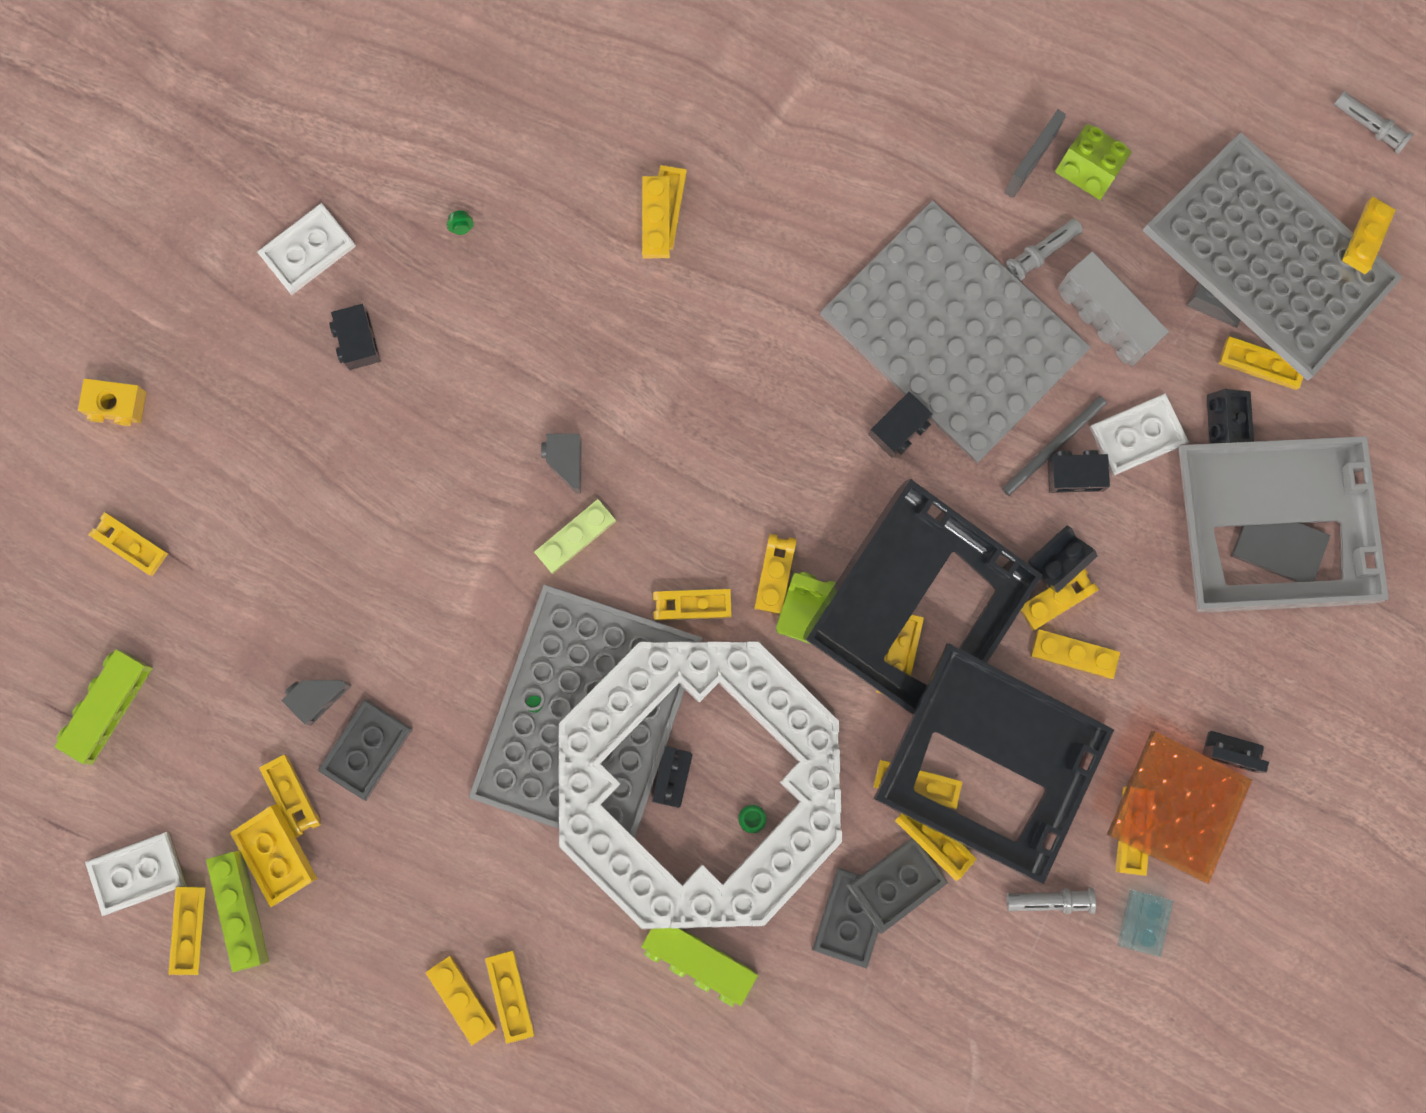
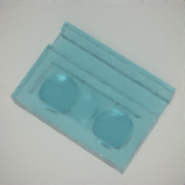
(1145, 923)

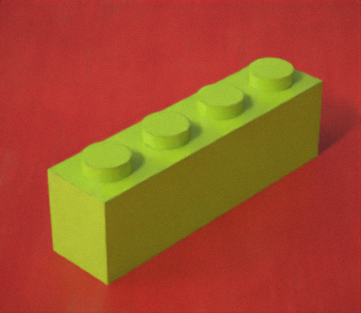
(103, 707)
(237, 911)
(702, 962)

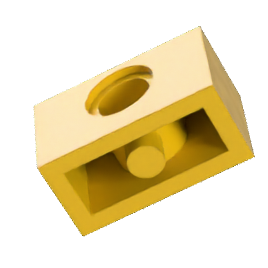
(97, 394)

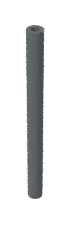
(1054, 445)

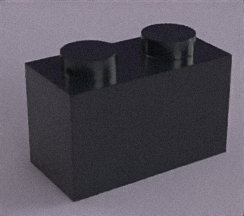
(355, 337)
(901, 424)
(1078, 472)

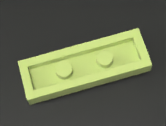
(575, 536)

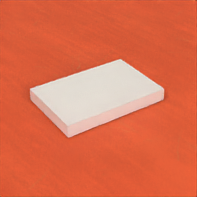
(306, 248)
(1139, 434)
(135, 873)

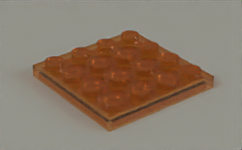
(1179, 807)

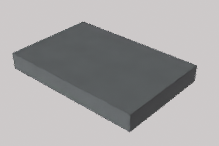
(1035, 153)
(1282, 549)
(365, 750)
(897, 884)
(845, 927)

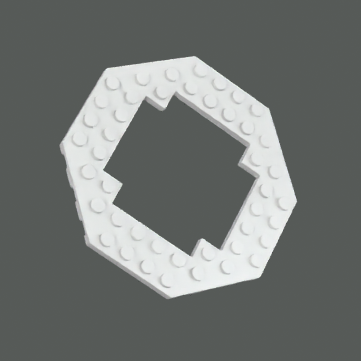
(628, 869)

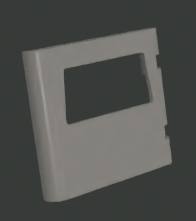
(1276, 486)

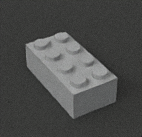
(1111, 310)

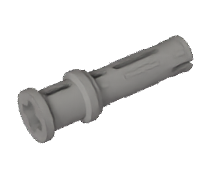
(1383, 129)
(1034, 255)
(1064, 900)

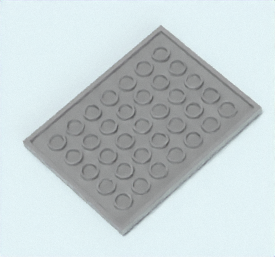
(1270, 255)
(955, 331)
(561, 661)

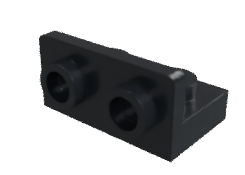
(1230, 416)
(1062, 559)
(1235, 752)
(672, 777)

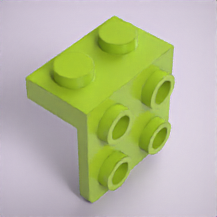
(1093, 161)
(801, 604)

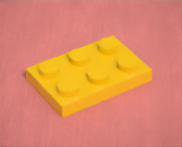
(273, 855)

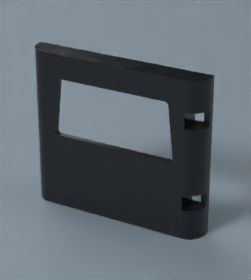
(892, 577)
(1012, 728)

